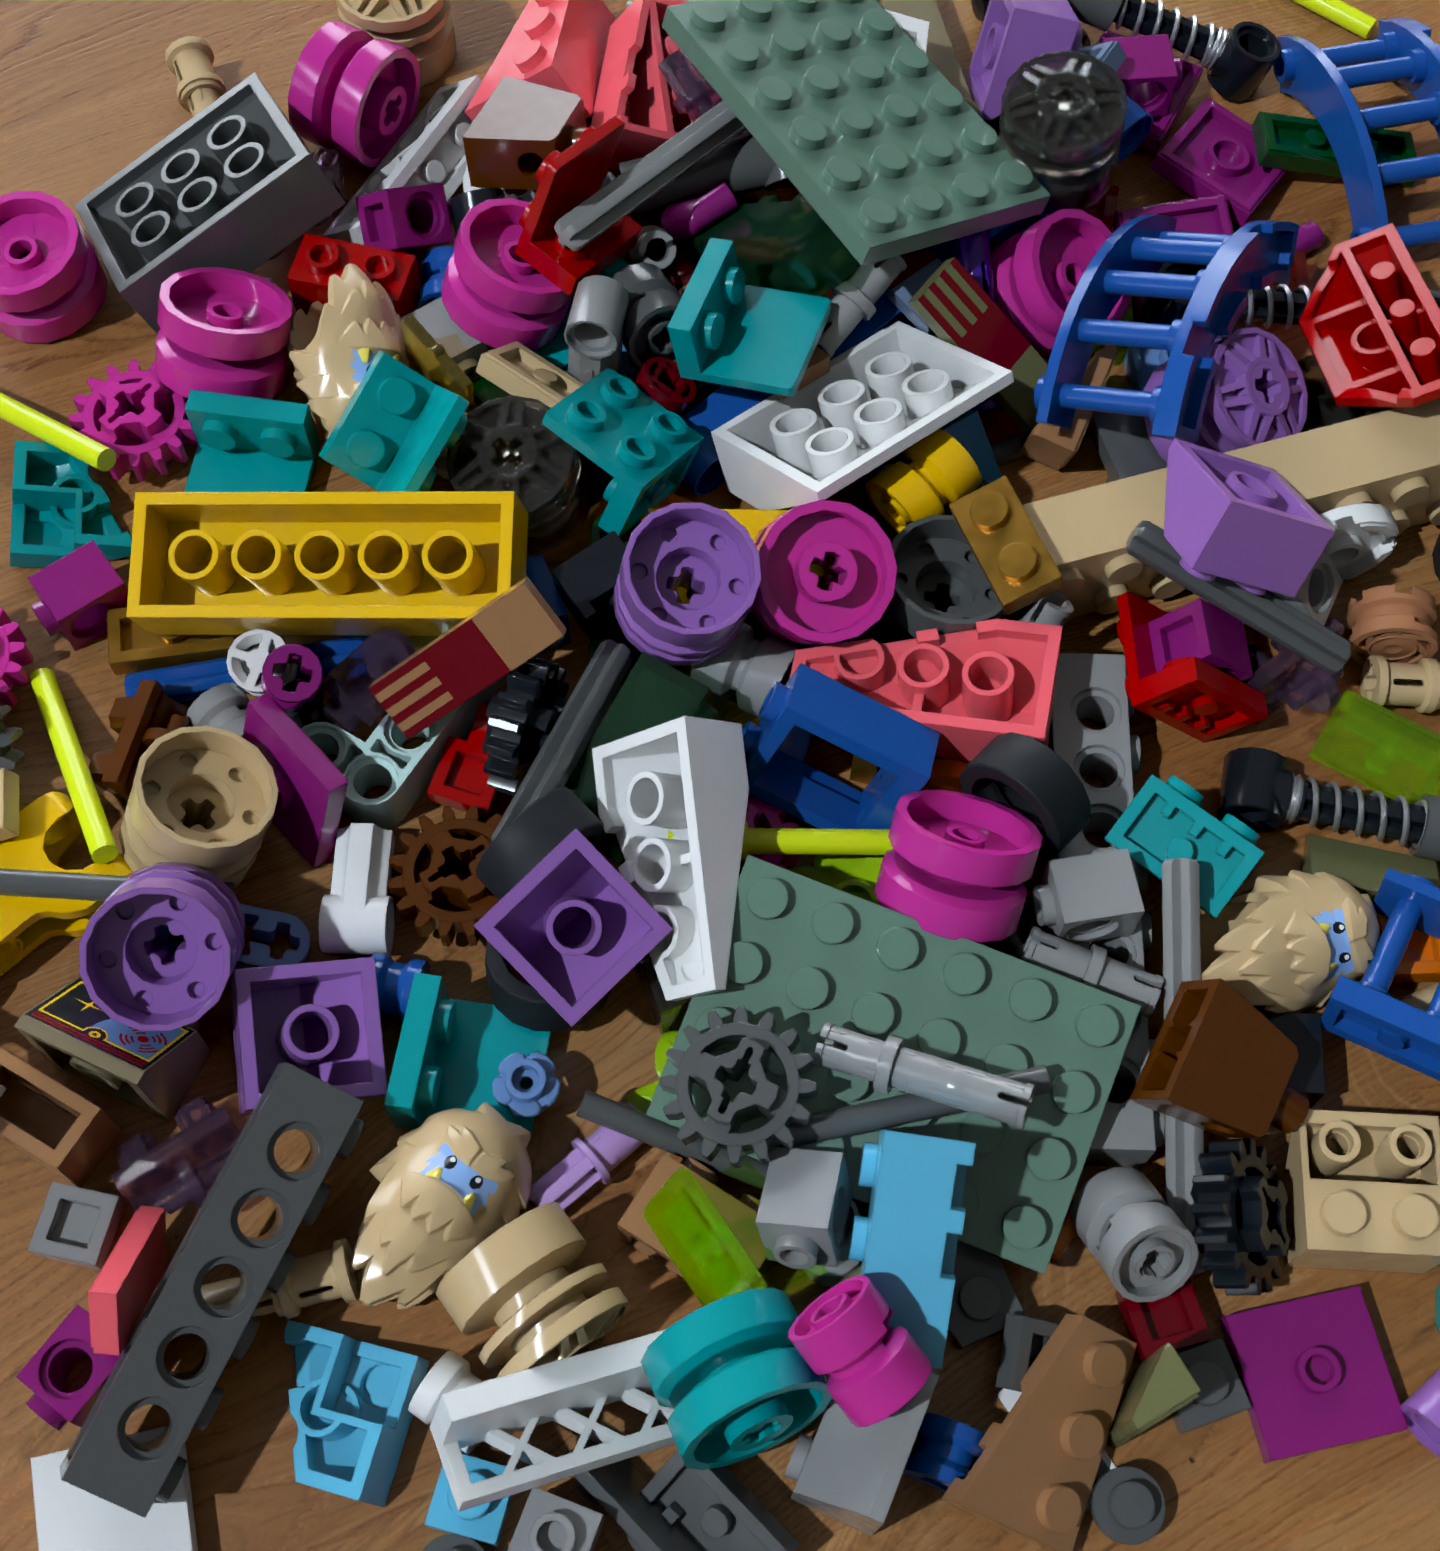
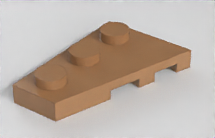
(1051, 1443)

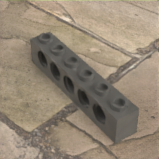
(137, 1472)

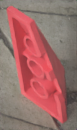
(956, 682)

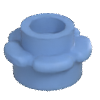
(531, 1101)

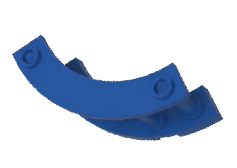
(1323, 84)
(1129, 266)

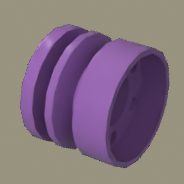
(1252, 397)
(693, 550)
(140, 975)

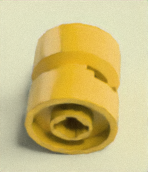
(929, 478)

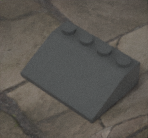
(209, 195)

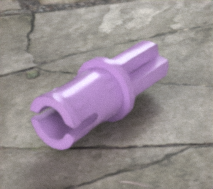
(583, 1167)

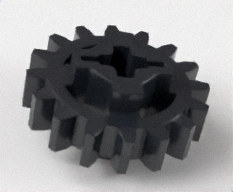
(522, 721)
(1239, 1217)

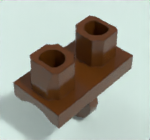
(138, 723)

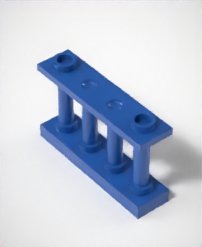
(1365, 1009)

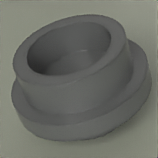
(1128, 1505)

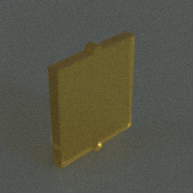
(433, 362)

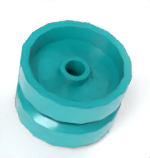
(734, 1379)

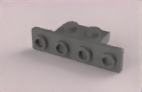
(684, 1508)

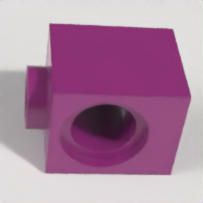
(1149, 71)
(386, 220)
(77, 595)
(1201, 632)
(48, 1368)

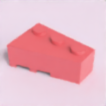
(634, 85)

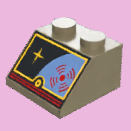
(134, 1065)

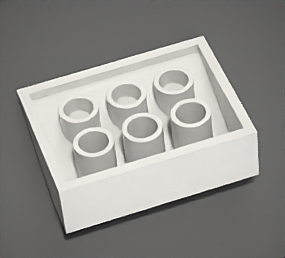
(853, 418)

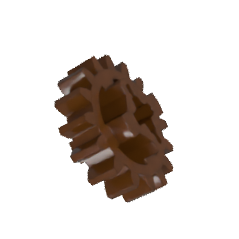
(452, 847)

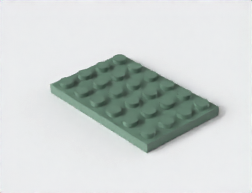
(857, 120)
(874, 971)

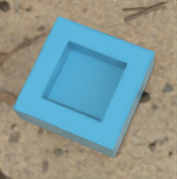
(481, 1522)

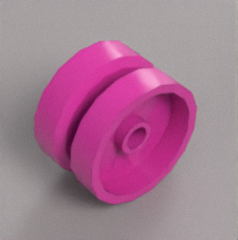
(353, 92)
(47, 269)
(1041, 270)
(493, 289)
(222, 333)
(856, 568)
(958, 864)

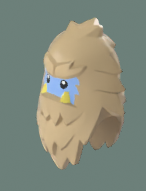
(340, 341)
(1290, 940)
(439, 1200)

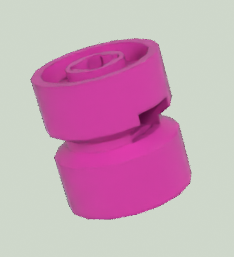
(869, 1363)

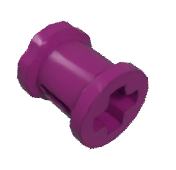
(309, 669)

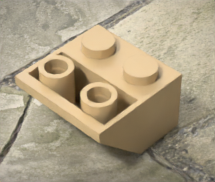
(1364, 1192)

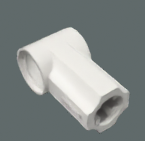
(359, 910)

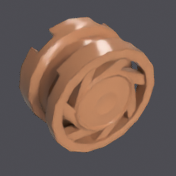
(1392, 624)

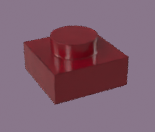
(1169, 1319)

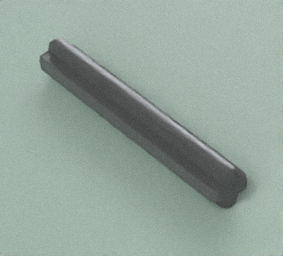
(1260, 612)
(573, 728)

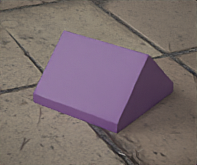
(573, 927)

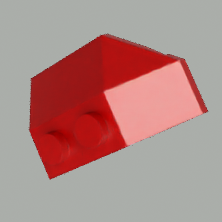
(1374, 325)

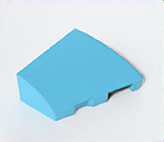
(350, 1411)

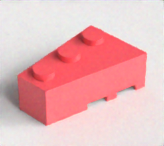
(555, 47)

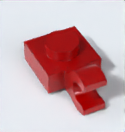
(460, 773)

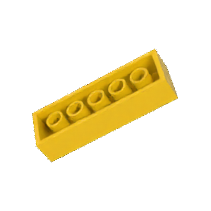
(321, 560)

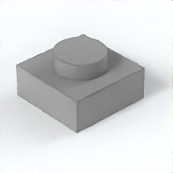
(76, 1226)

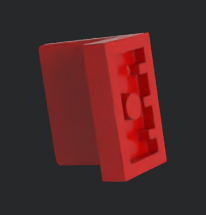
(564, 183)
(1188, 690)

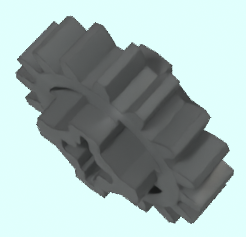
(711, 1072)

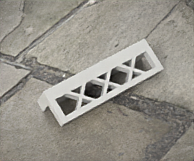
(424, 155)
(542, 1395)

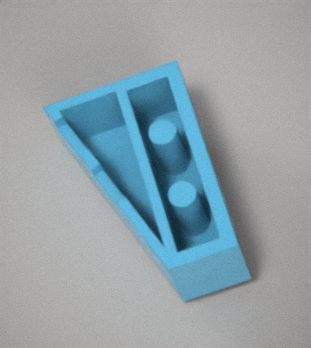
(913, 1230)

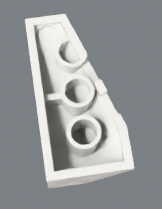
(689, 782)

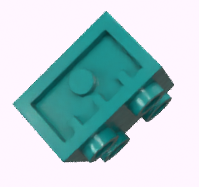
(743, 331)
(395, 428)
(630, 440)
(250, 444)
(1170, 823)
(453, 1055)

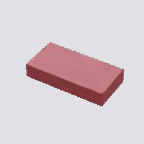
(127, 1280)

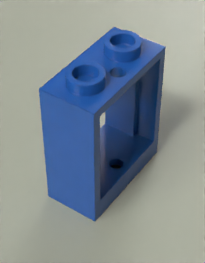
(850, 721)

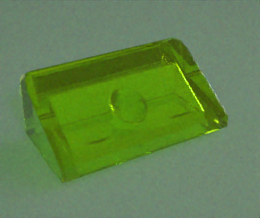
(1379, 749)
(699, 1240)

